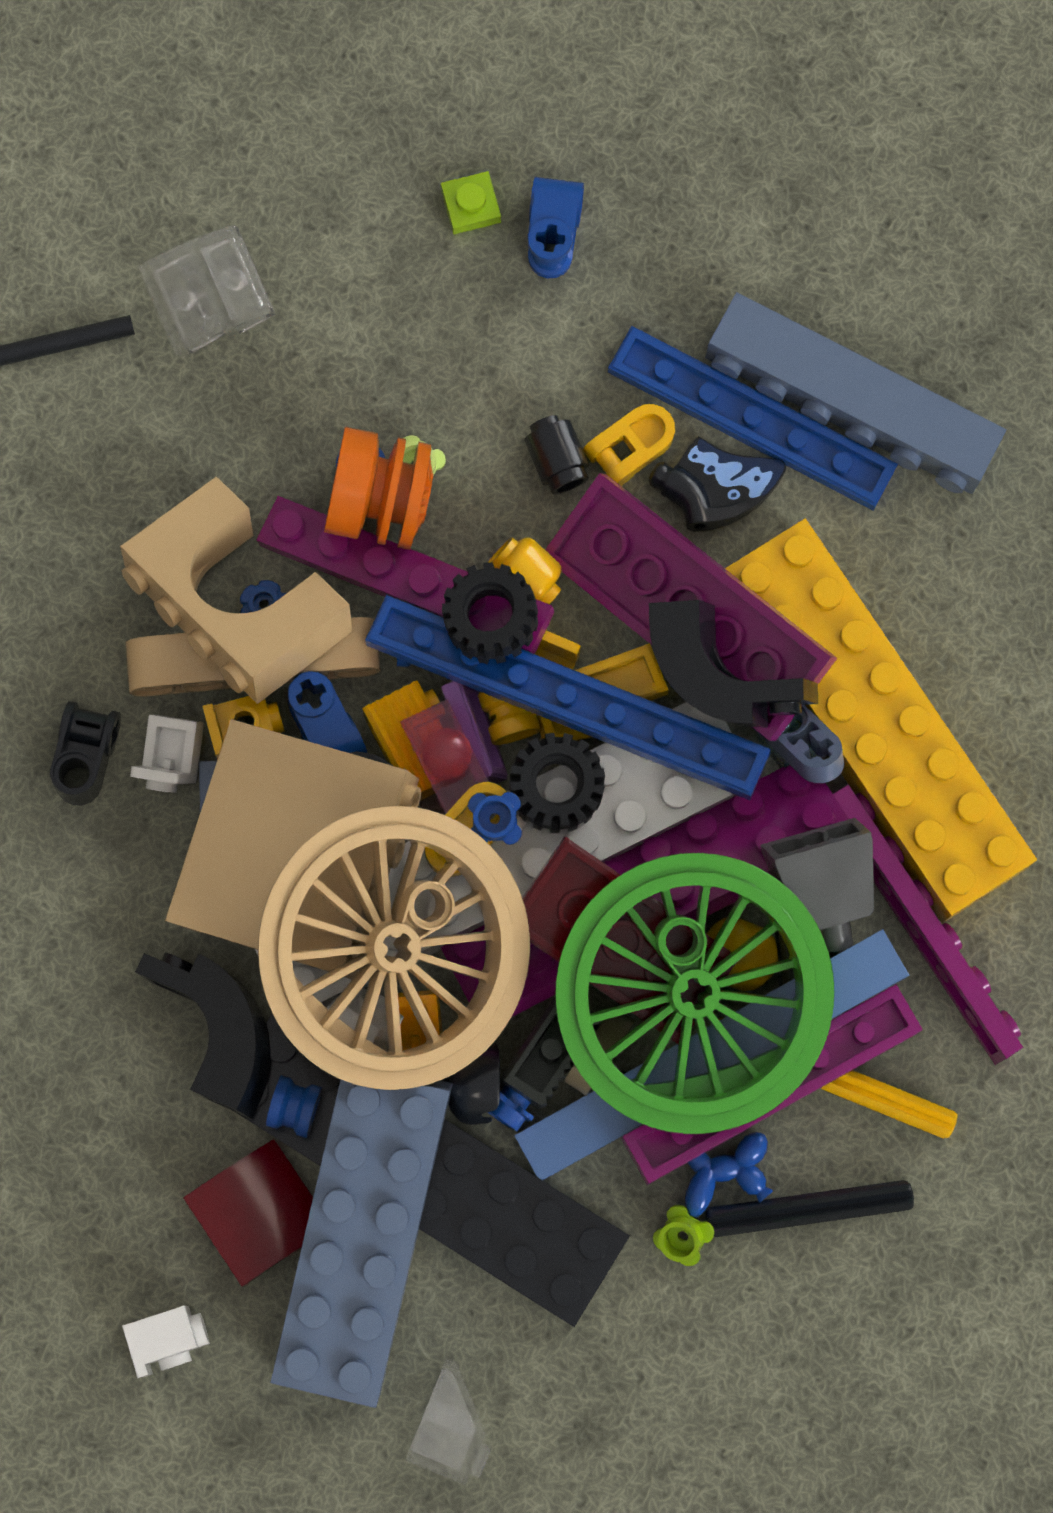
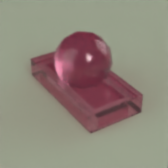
(443, 753)

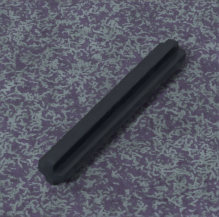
(811, 1208)

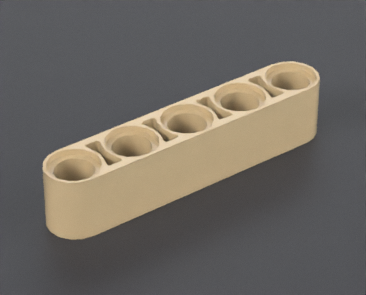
(171, 665)

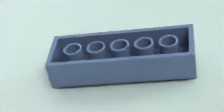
(360, 1240)

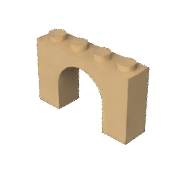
(253, 648)

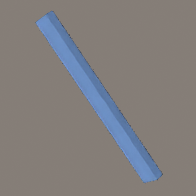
(593, 1123)

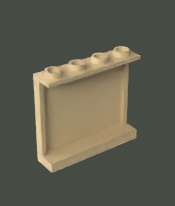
(257, 813)

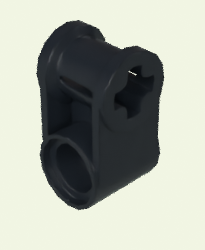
(84, 742)

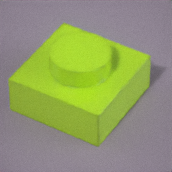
(470, 202)

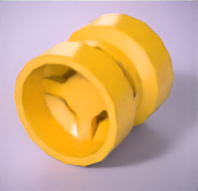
(509, 721)

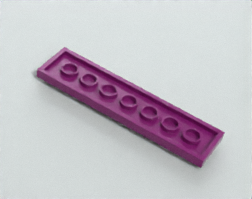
(736, 828)

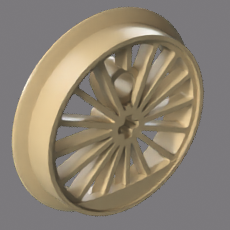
(318, 1030)

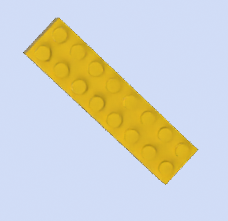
(889, 731)

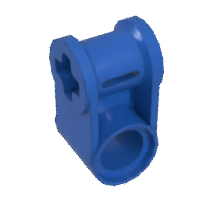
(553, 220)
(327, 724)

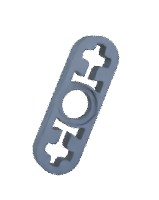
(823, 742)

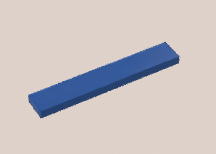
(752, 418)

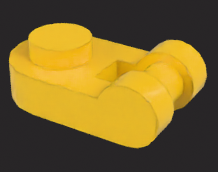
(644, 430)

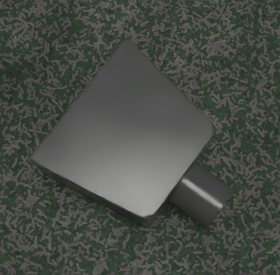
(829, 874)

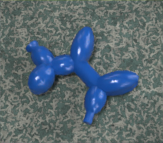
(725, 1168)

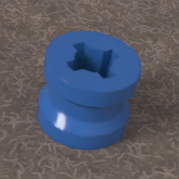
(293, 1106)

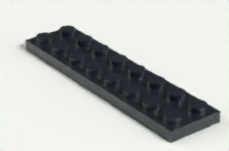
(477, 1202)

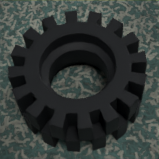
(564, 752)

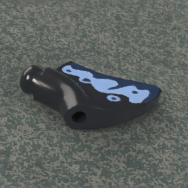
(716, 485)

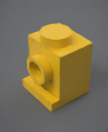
(219, 717)

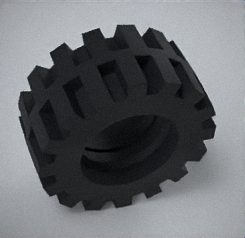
(484, 583)

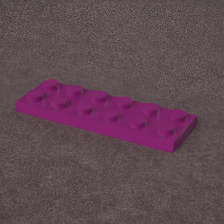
(636, 558)

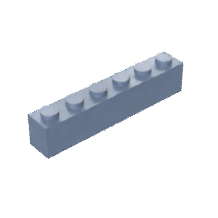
(854, 394)

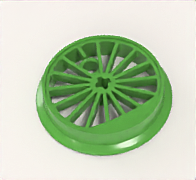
(721, 1096)

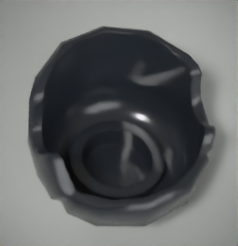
(476, 1088)

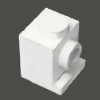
(165, 1339)

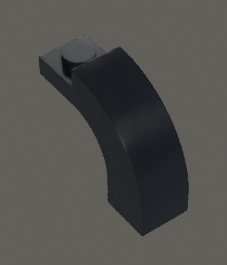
(689, 659)
(239, 1041)

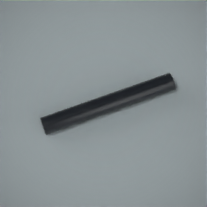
(66, 340)

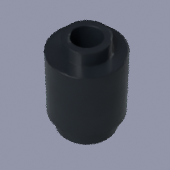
(557, 454)

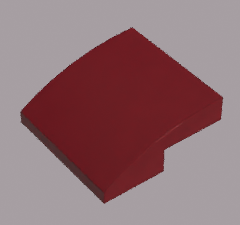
(254, 1211)

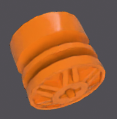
(379, 488)

